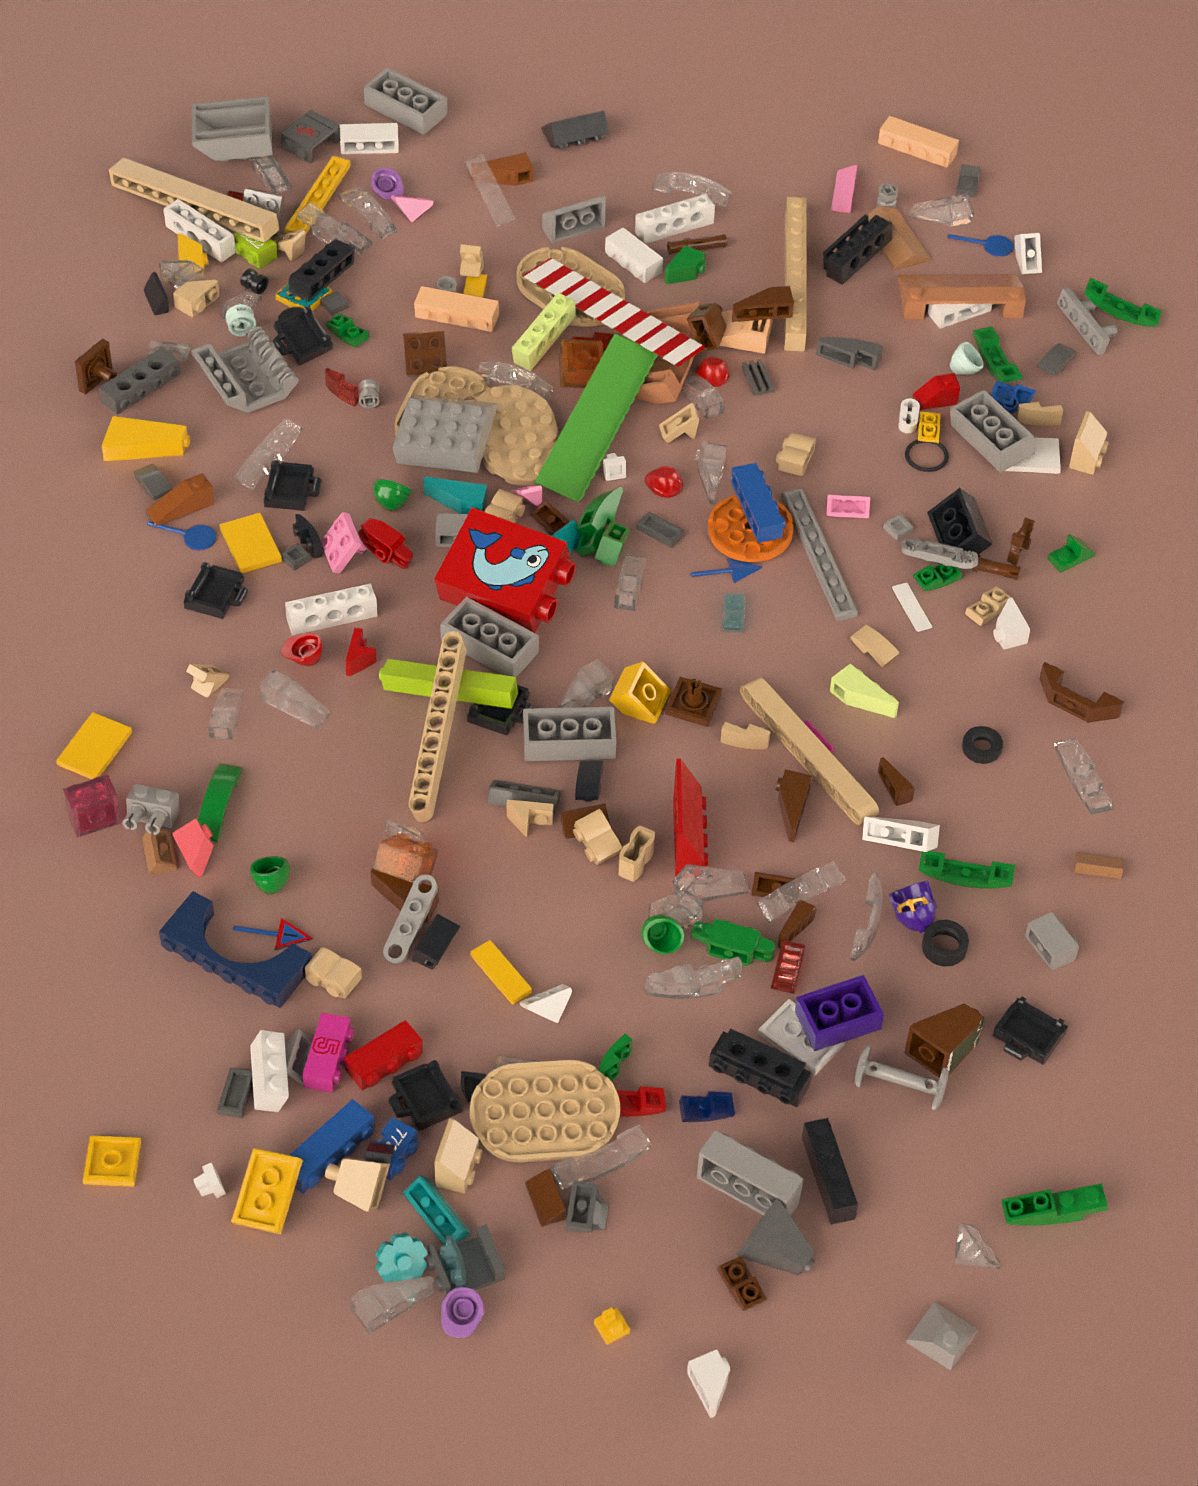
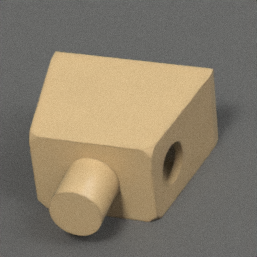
(359, 1181)

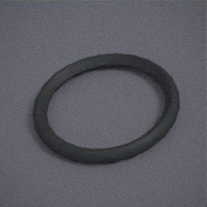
(946, 456)

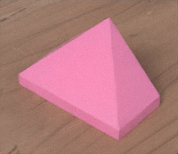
(412, 206)
(531, 494)
(848, 506)

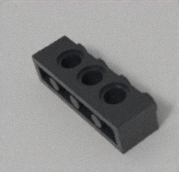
(321, 270)

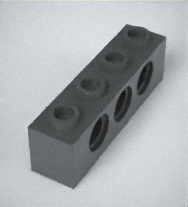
(139, 380)

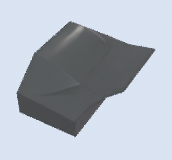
(586, 1208)

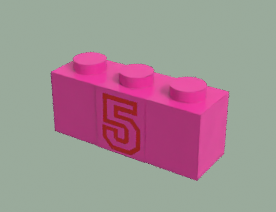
(328, 1052)

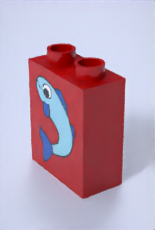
(505, 569)

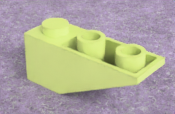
(859, 691)

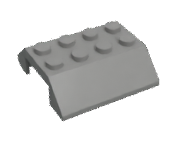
(249, 373)

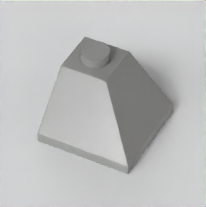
(942, 1336)

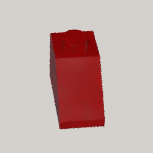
(938, 392)

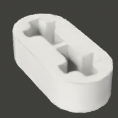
(906, 415)

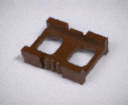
(1019, 542)

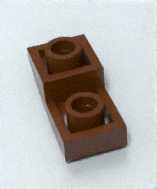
(741, 1284)

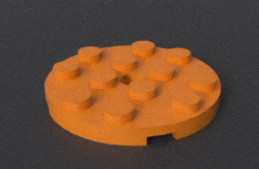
(729, 533)

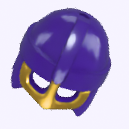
(914, 906)

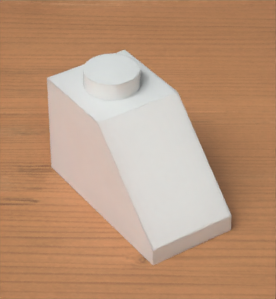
(1028, 253)
(1011, 627)
(709, 1379)

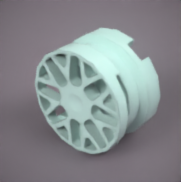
(240, 321)

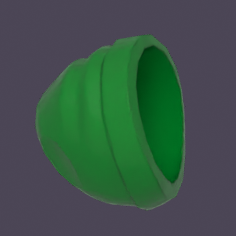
(390, 494)
(270, 873)
(662, 934)

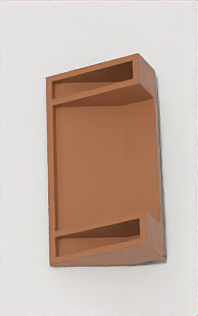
(961, 289)
(664, 378)

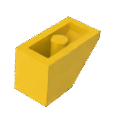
(191, 250)

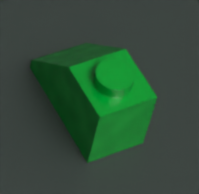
(685, 266)
(612, 543)

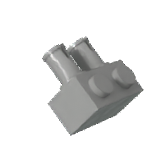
(151, 806)

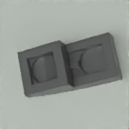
(1056, 359)
(153, 481)

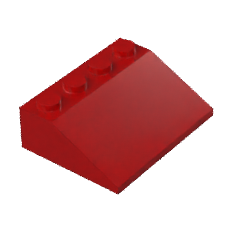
(688, 820)

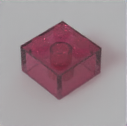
(92, 805)

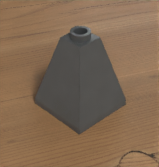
(778, 1242)

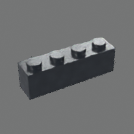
(829, 1171)

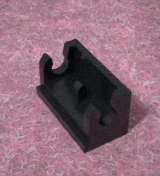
(435, 942)

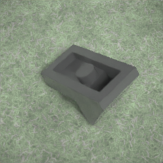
(968, 180)

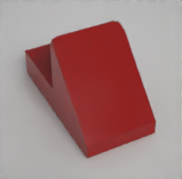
(358, 654)

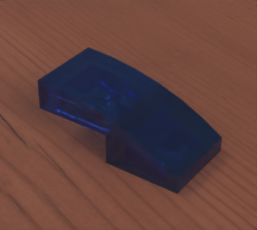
(707, 1108)

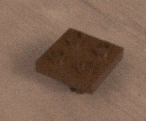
(424, 351)
(94, 366)
(693, 701)

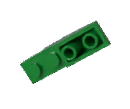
(594, 518)
(1054, 1208)

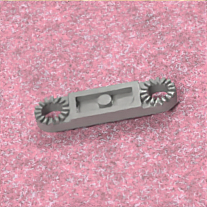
(939, 553)
(410, 919)

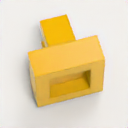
(611, 1325)

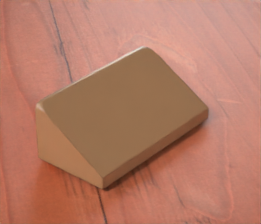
(159, 852)
(1098, 865)

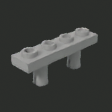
(1079, 315)

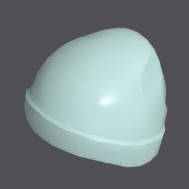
(966, 360)

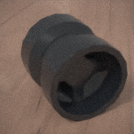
(252, 280)

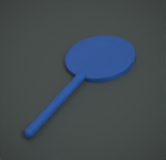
(994, 245)
(197, 537)

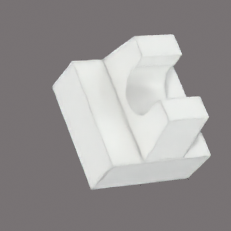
(614, 467)
(209, 1182)

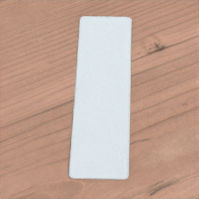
(911, 607)

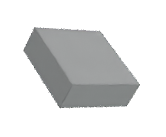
(898, 527)

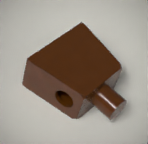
(707, 325)

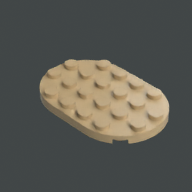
(575, 261)
(445, 383)
(519, 434)
(544, 1111)

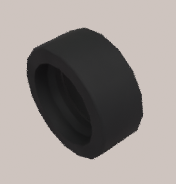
(949, 928)

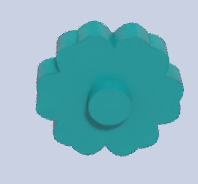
(401, 1258)

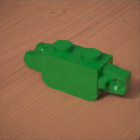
(731, 941)

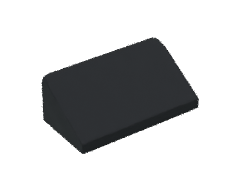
(156, 295)

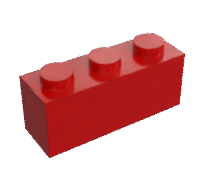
(384, 1055)

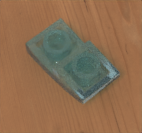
(733, 612)
(454, 1262)

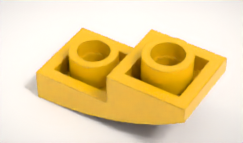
(929, 427)

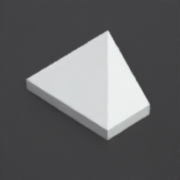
(549, 1003)

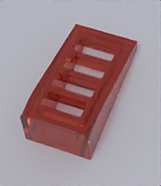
(790, 952)

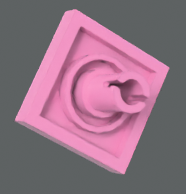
(341, 543)

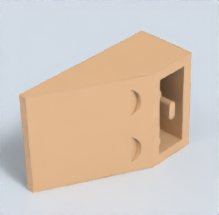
(746, 334)

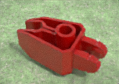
(385, 542)

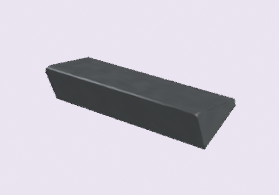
(502, 791)

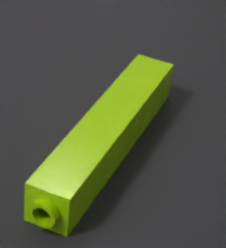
(473, 688)

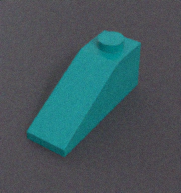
(456, 494)

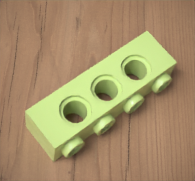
(544, 331)

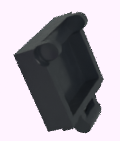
(302, 336)
(290, 486)
(215, 591)
(500, 718)
(1029, 1031)
(425, 1096)

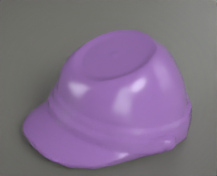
(386, 183)
(461, 1312)

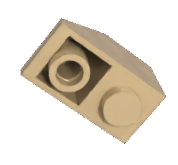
(195, 296)

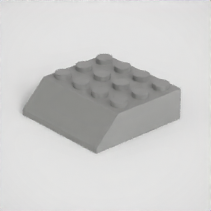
(233, 128)
(444, 433)

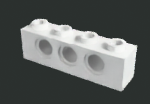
(674, 218)
(213, 238)
(331, 609)

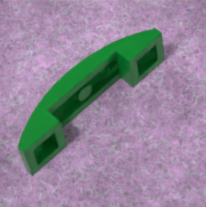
(1119, 308)
(994, 357)
(218, 797)
(966, 874)

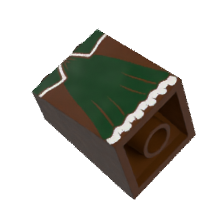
(944, 1038)

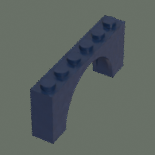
(269, 979)

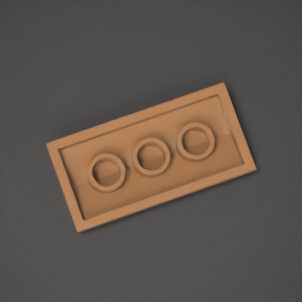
(904, 248)

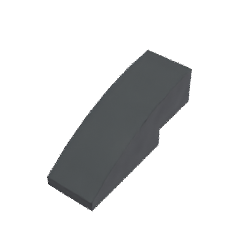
(850, 352)

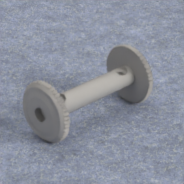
(901, 1077)

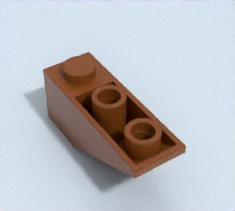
(512, 169)

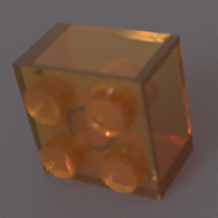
(578, 361)
(405, 857)

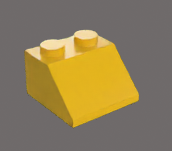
(640, 693)

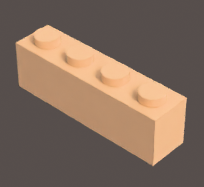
(918, 141)
(456, 309)

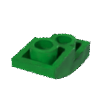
(345, 329)
(938, 577)
(618, 1052)

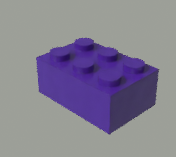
(839, 1013)

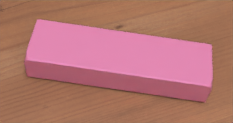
(844, 189)

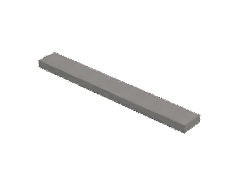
(819, 555)

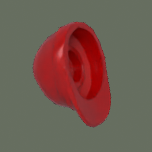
(714, 371)
(664, 481)
(303, 649)

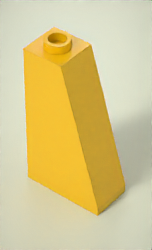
(143, 439)

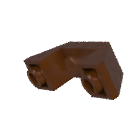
(1105, 708)

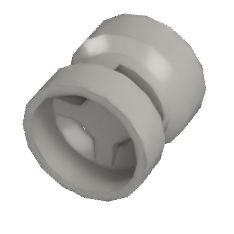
(887, 195)
(447, 284)
(368, 393)

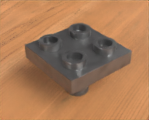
(266, 201)

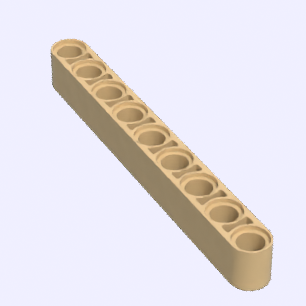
(438, 735)
(809, 750)

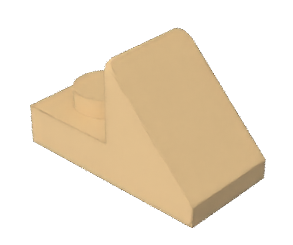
(292, 243)
(472, 260)
(683, 421)
(206, 678)
(525, 812)

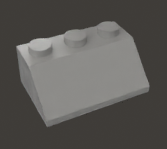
(574, 219)

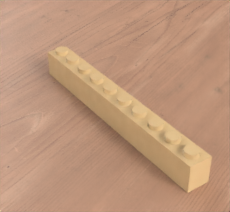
(216, 206)
(795, 272)

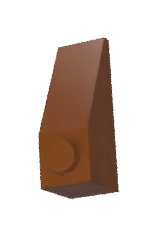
(183, 499)

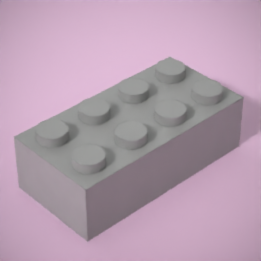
(405, 101)
(992, 431)
(492, 638)
(569, 734)
(747, 1175)

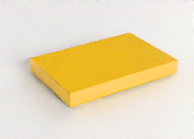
(250, 543)
(94, 746)
(267, 1191)

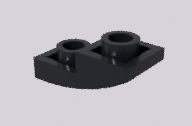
(307, 535)
(588, 780)

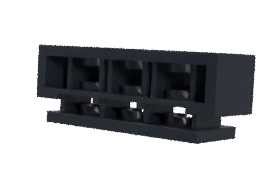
(859, 249)
(760, 1067)

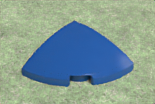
(1010, 396)

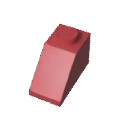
(195, 845)

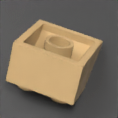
(1089, 445)
(456, 1158)

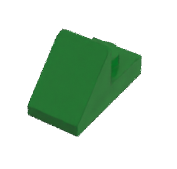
(1071, 554)

